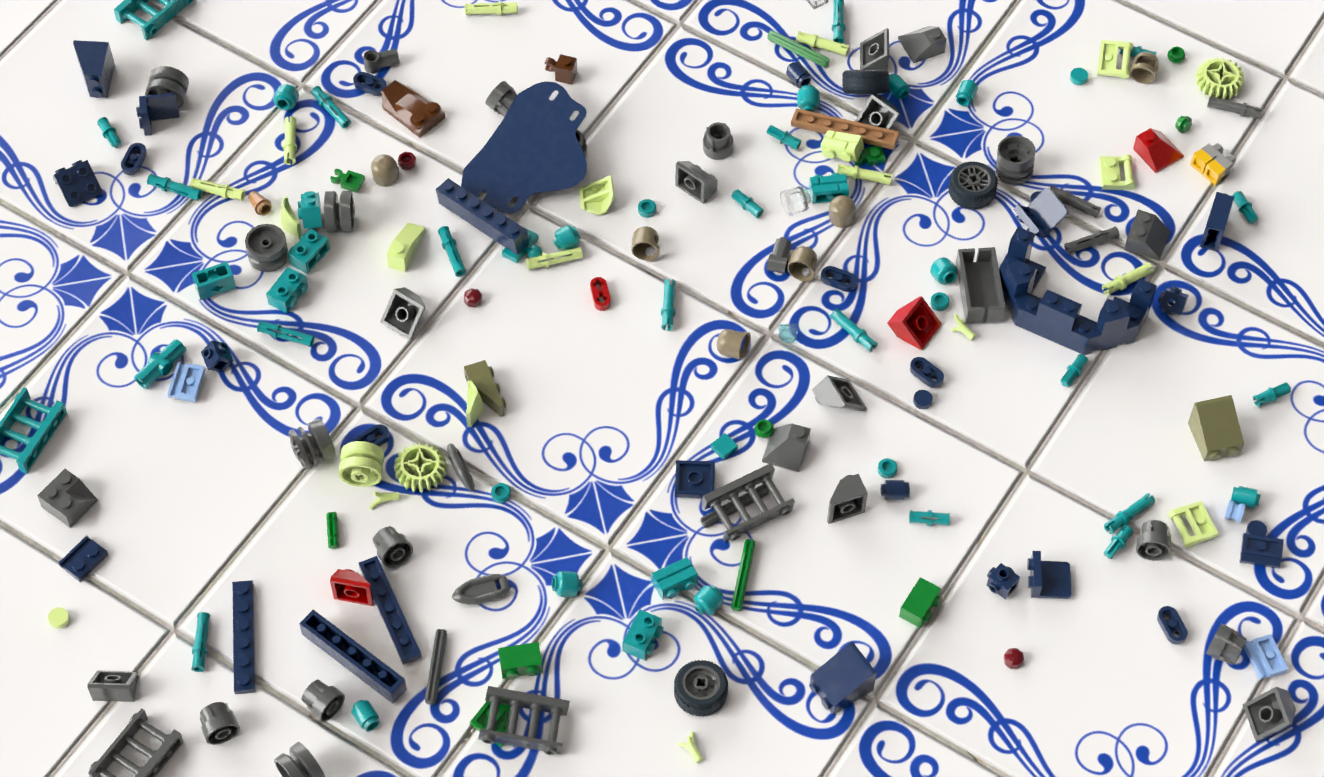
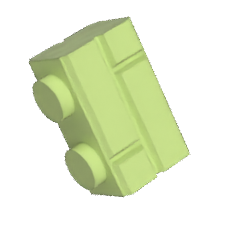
(842, 146)

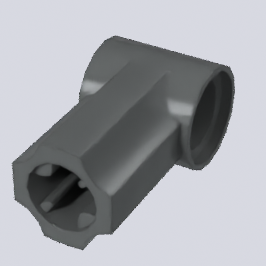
(375, 60)
(779, 258)

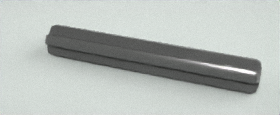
(729, 508)
(435, 666)

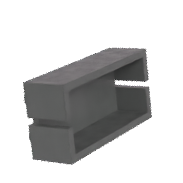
(980, 285)

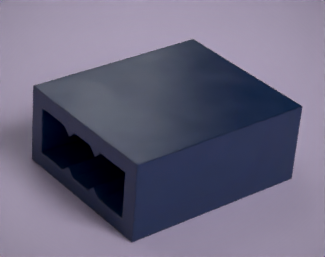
(1217, 221)

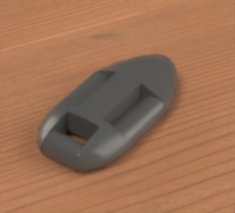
(460, 467)
(481, 589)

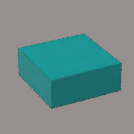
(724, 446)

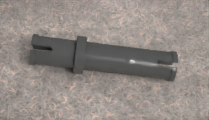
(1238, 108)
(1076, 202)
(1099, 237)

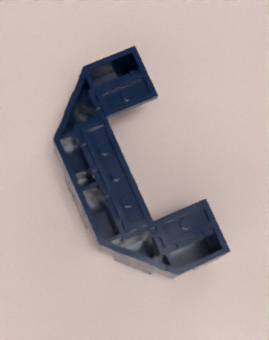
(1057, 316)

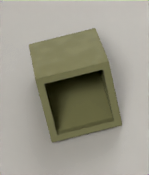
(1216, 428)

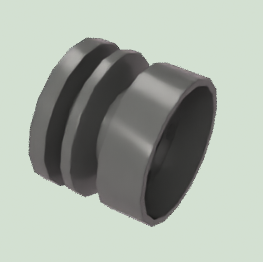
(1015, 159)
(312, 443)

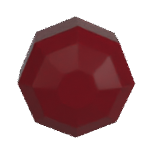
(407, 160)
(472, 297)
(1013, 658)

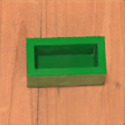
(920, 602)
(520, 660)

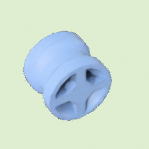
(1234, 511)

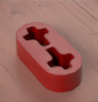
(604, 293)

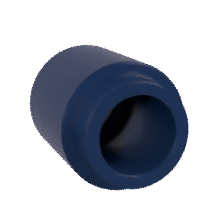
(798, 74)
(895, 489)

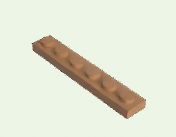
(822, 123)

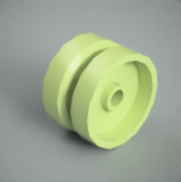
(361, 464)

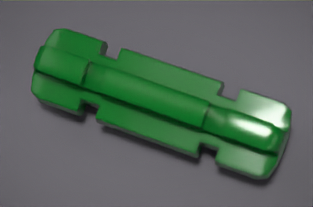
(332, 530)

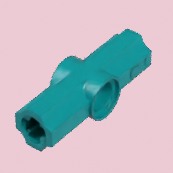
(160, 363)

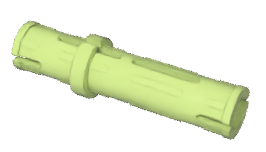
(491, 8)
(815, 41)
(290, 145)
(864, 174)
(225, 191)
(532, 263)
(1120, 282)

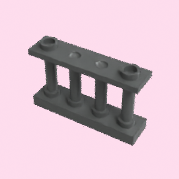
(747, 483)
(518, 700)
(157, 758)

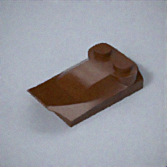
(411, 108)

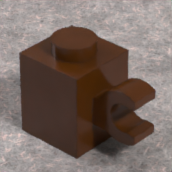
(564, 68)

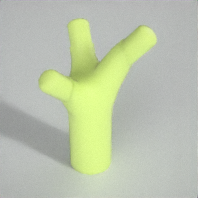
(963, 328)
(382, 497)
(691, 747)

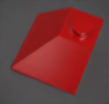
(1156, 149)
(915, 323)
(351, 587)

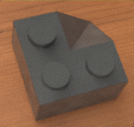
(66, 498)

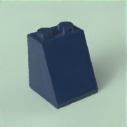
(96, 66)
(843, 679)

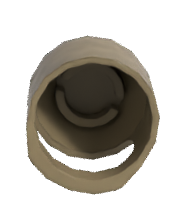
(1144, 68)
(384, 170)
(842, 211)
(642, 239)
(802, 258)
(730, 343)

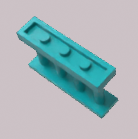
(127, 8)
(44, 429)

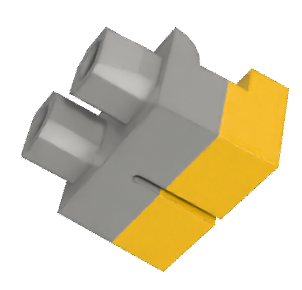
(1212, 162)

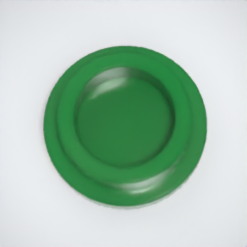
(1176, 55)
(1183, 124)
(764, 428)

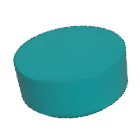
(1079, 76)
(646, 208)
(939, 301)
(887, 468)
(500, 493)

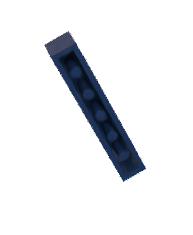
(482, 216)
(353, 656)

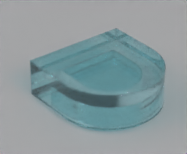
(787, 332)

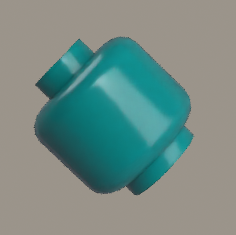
(286, 97)
(808, 98)
(566, 238)
(944, 271)
(566, 584)
(708, 600)

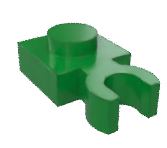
(872, 156)
(350, 181)

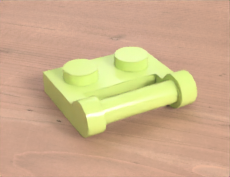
(1108, 58)
(1111, 173)
(1199, 522)

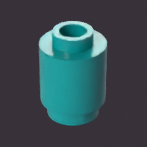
(898, 86)
(966, 92)
(1245, 496)
(365, 715)

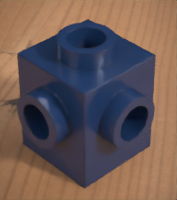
(1179, 298)
(217, 356)
(1002, 580)

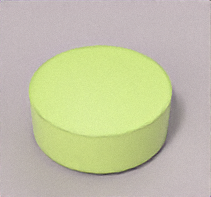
(58, 617)

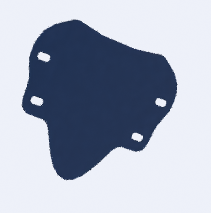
(529, 150)

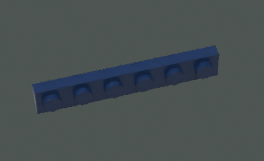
(390, 610)
(243, 637)

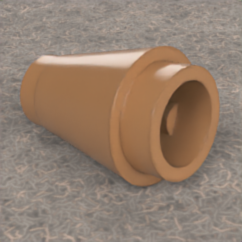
(260, 204)

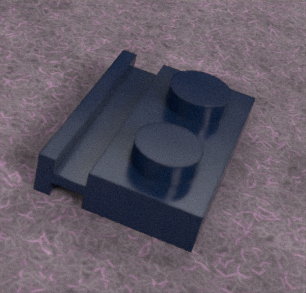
(1261, 550)
(83, 558)

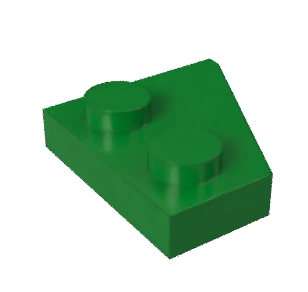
(481, 718)

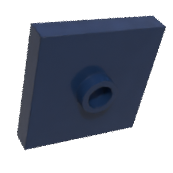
(694, 478)

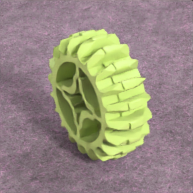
(1220, 78)
(432, 469)

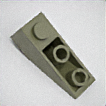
(489, 390)

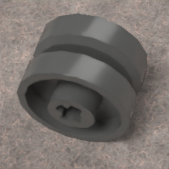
(168, 80)
(339, 210)
(266, 247)
(299, 763)

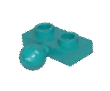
(531, 249)

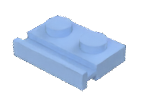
(186, 382)
(1265, 657)

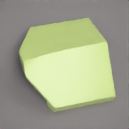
(597, 196)
(288, 219)
(474, 404)

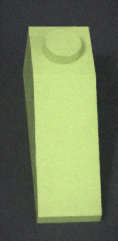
(404, 247)

